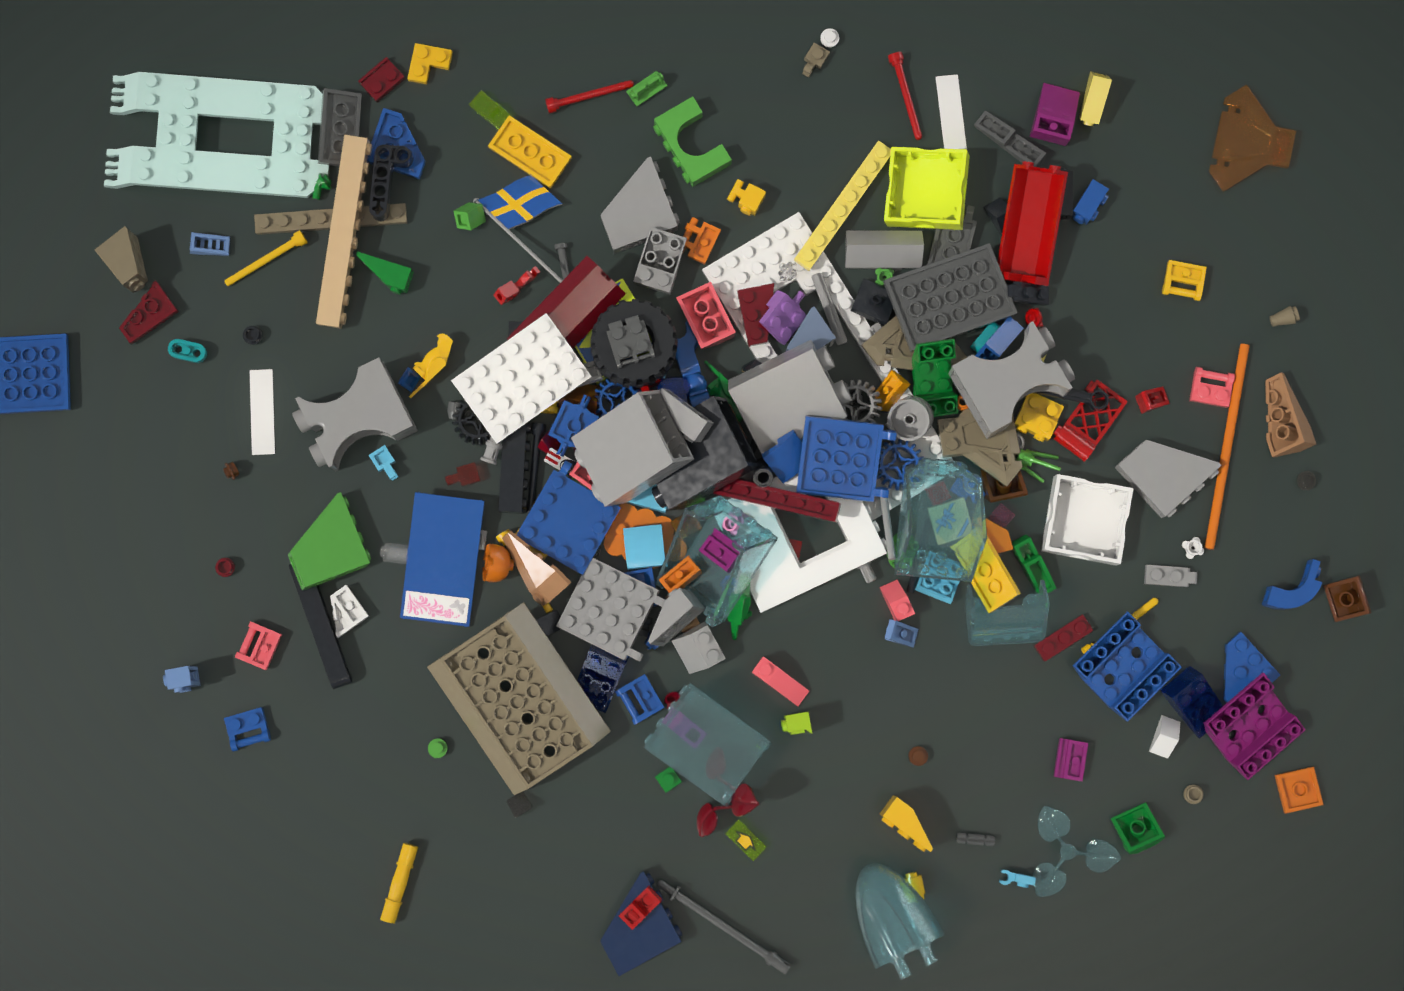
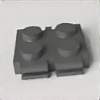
(629, 341)

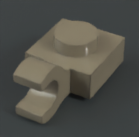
(815, 57)

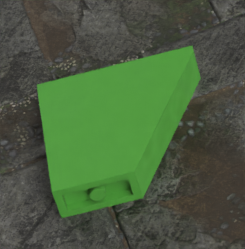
(329, 547)

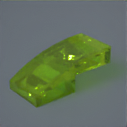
(489, 109)

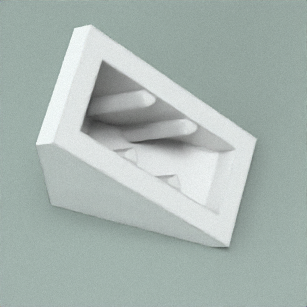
(1165, 737)

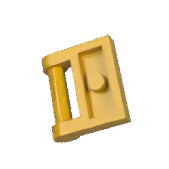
(1186, 274)

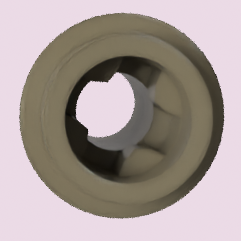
(1285, 317)

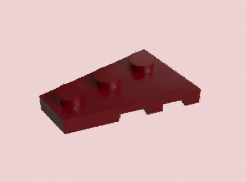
(753, 308)
(149, 314)

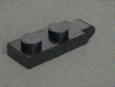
(1029, 293)

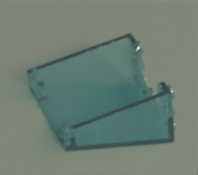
(716, 587)
(706, 744)

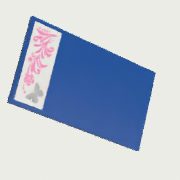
(442, 559)

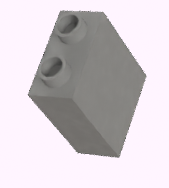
(785, 390)
(631, 448)

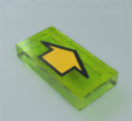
(745, 840)

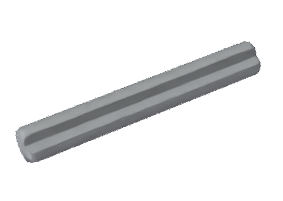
(829, 308)

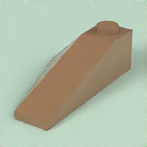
(1287, 424)
(541, 579)

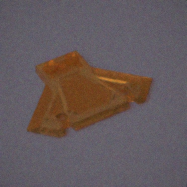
(1248, 140)

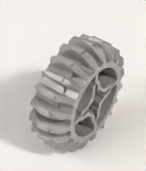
(858, 388)

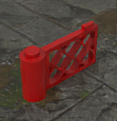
(1079, 442)

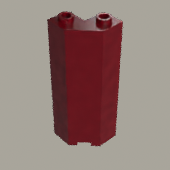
(577, 302)

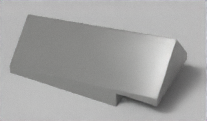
(883, 249)

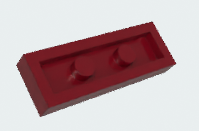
(1063, 637)

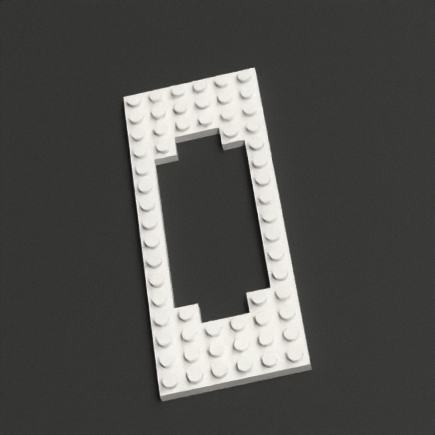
(757, 265)

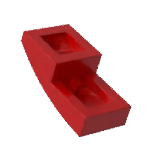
(640, 907)

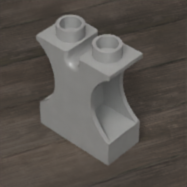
(996, 386)
(366, 409)

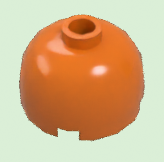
(496, 563)

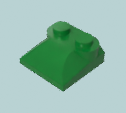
(1138, 829)

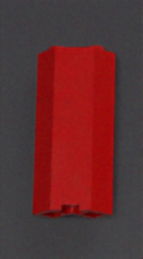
(1031, 223)

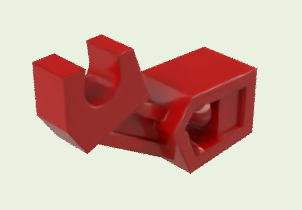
(511, 290)

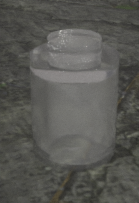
(394, 553)

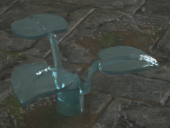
(1052, 825)

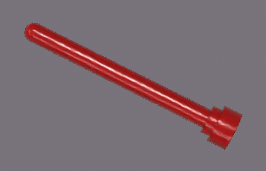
(896, 60)
(554, 104)

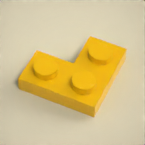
(426, 57)

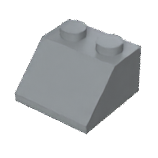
(698, 648)

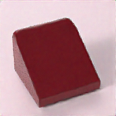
(548, 442)

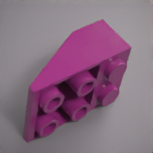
(1055, 114)

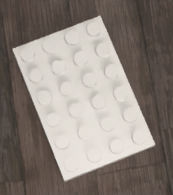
(521, 378)

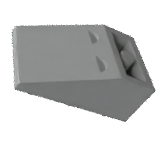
(660, 260)

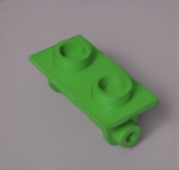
(647, 88)

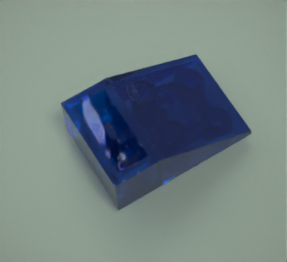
(601, 676)
(1192, 699)

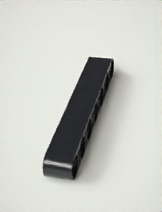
(324, 634)

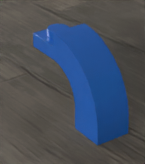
(1308, 587)

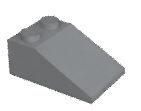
(675, 615)

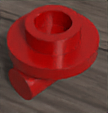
(1035, 316)

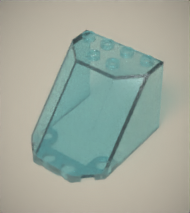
(940, 521)

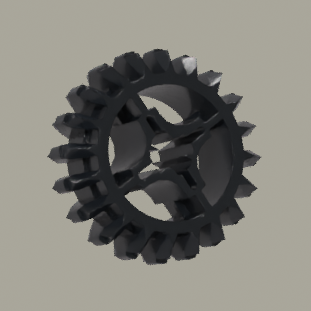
(469, 421)

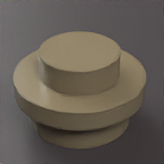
(1193, 794)

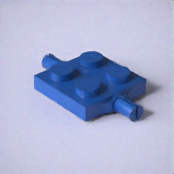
(570, 421)

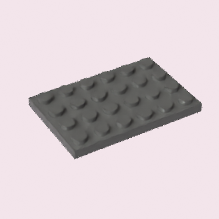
(950, 297)

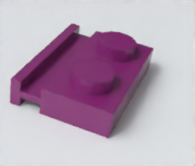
(720, 550)
(1070, 759)

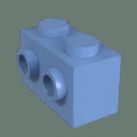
(181, 678)

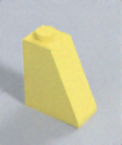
(1094, 98)

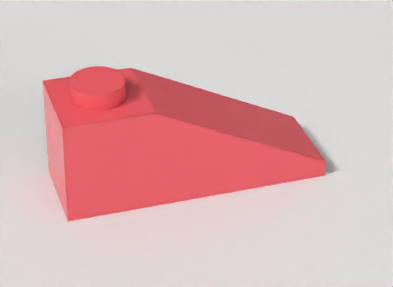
(780, 681)

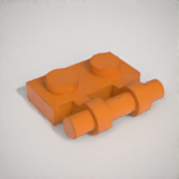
(704, 242)

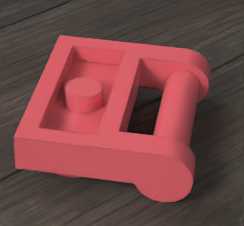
(1210, 393)
(264, 648)

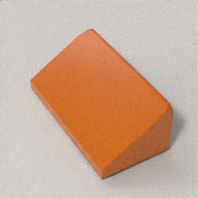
(680, 575)

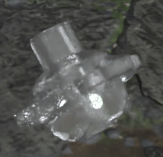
(788, 271)

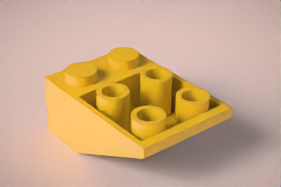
(905, 819)

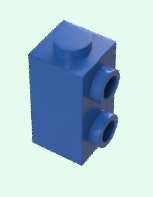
(1090, 200)

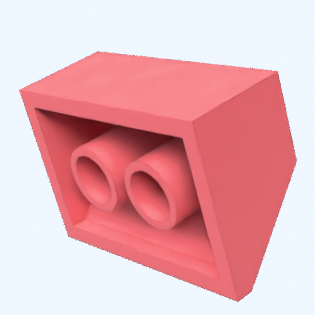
(706, 316)

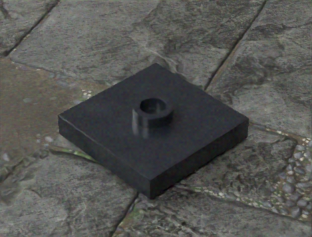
(872, 302)

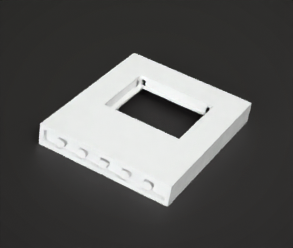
(783, 575)

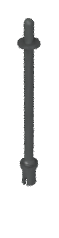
(770, 957)

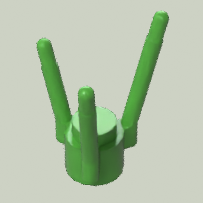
(1027, 458)

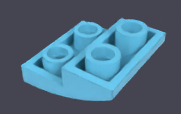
(644, 546)
(937, 588)

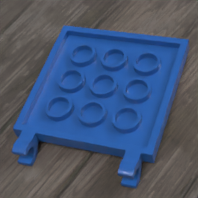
(34, 374)
(841, 458)
(567, 521)

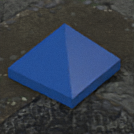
(409, 379)

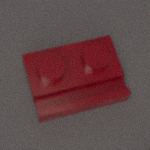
(381, 79)

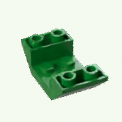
(931, 378)

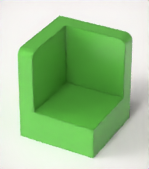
(469, 216)

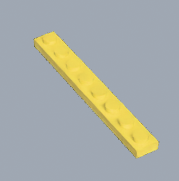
(843, 206)

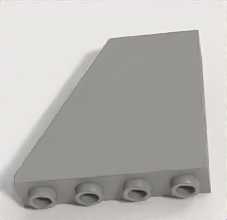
(638, 208)
(1165, 475)

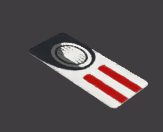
(557, 461)

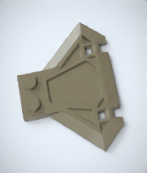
(892, 338)
(964, 438)

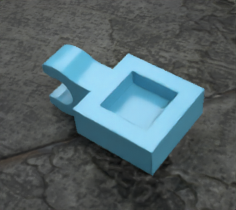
(383, 460)
(1021, 879)

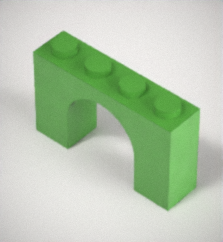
(695, 168)

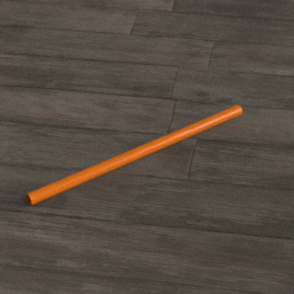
(1227, 446)

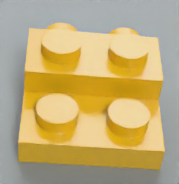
(1038, 416)

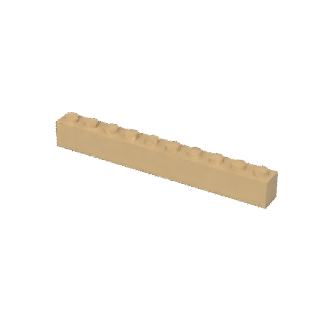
(343, 232)

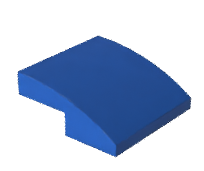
(785, 456)

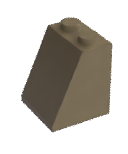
(124, 259)

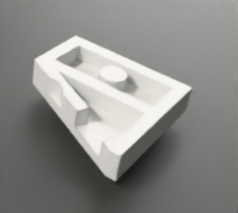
(346, 610)

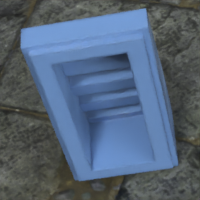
(203, 251)

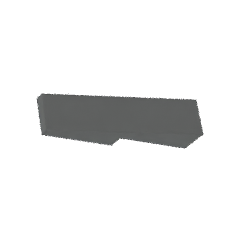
(1009, 140)

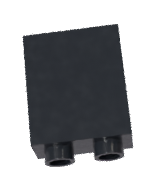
(717, 461)

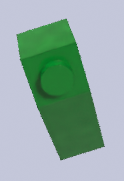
(391, 274)

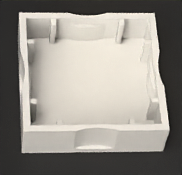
(1086, 520)

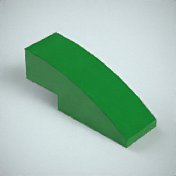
(1032, 563)

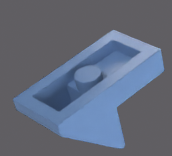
(901, 633)

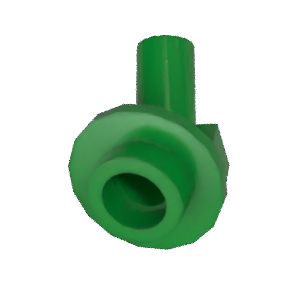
(322, 182)

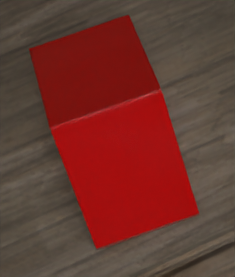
(1152, 399)

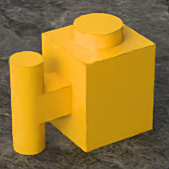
(749, 199)

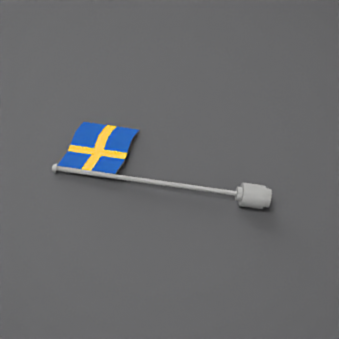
(518, 205)

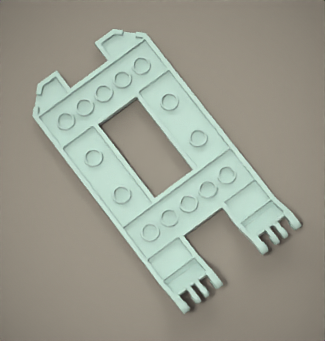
(175, 158)

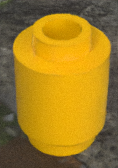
(917, 882)

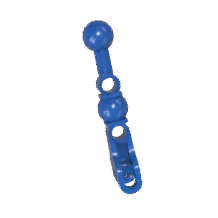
(690, 367)

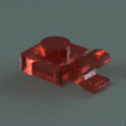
(466, 475)

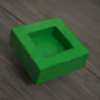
(668, 779)

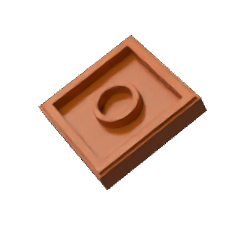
(1299, 790)

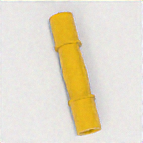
(399, 883)

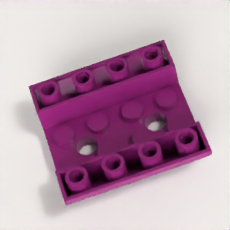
(1257, 735)

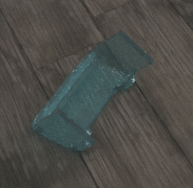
(1008, 623)

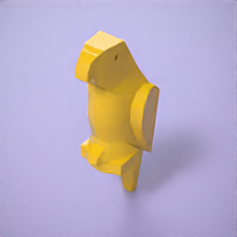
(433, 361)

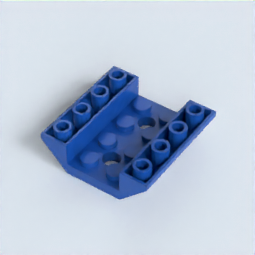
(1134, 678)

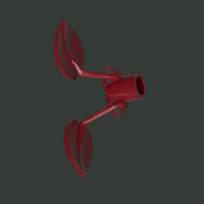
(742, 803)

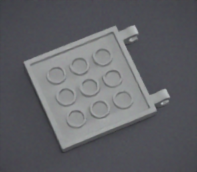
(609, 609)

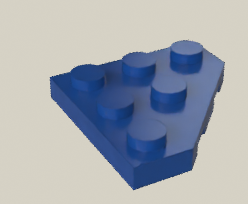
(394, 131)
(1243, 666)

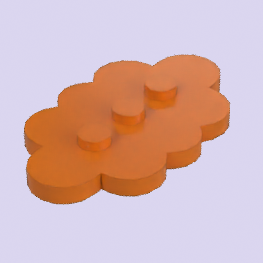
(630, 517)

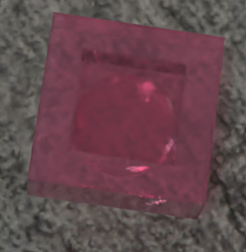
(1001, 516)

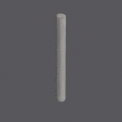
(887, 527)

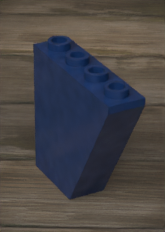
(648, 939)

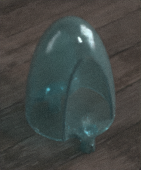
(893, 918)

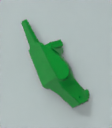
(719, 388)
(740, 612)

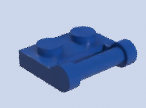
(645, 695)
(247, 722)

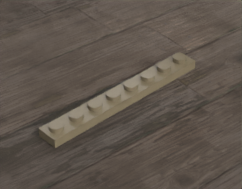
(321, 220)

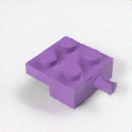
(783, 316)

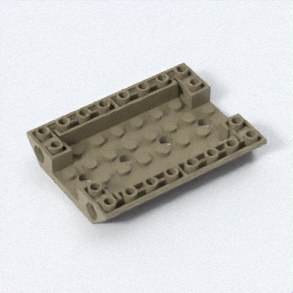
(539, 686)

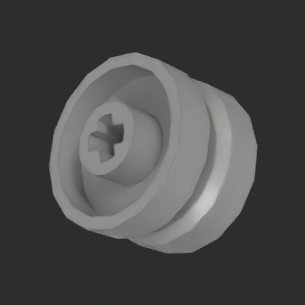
(920, 412)

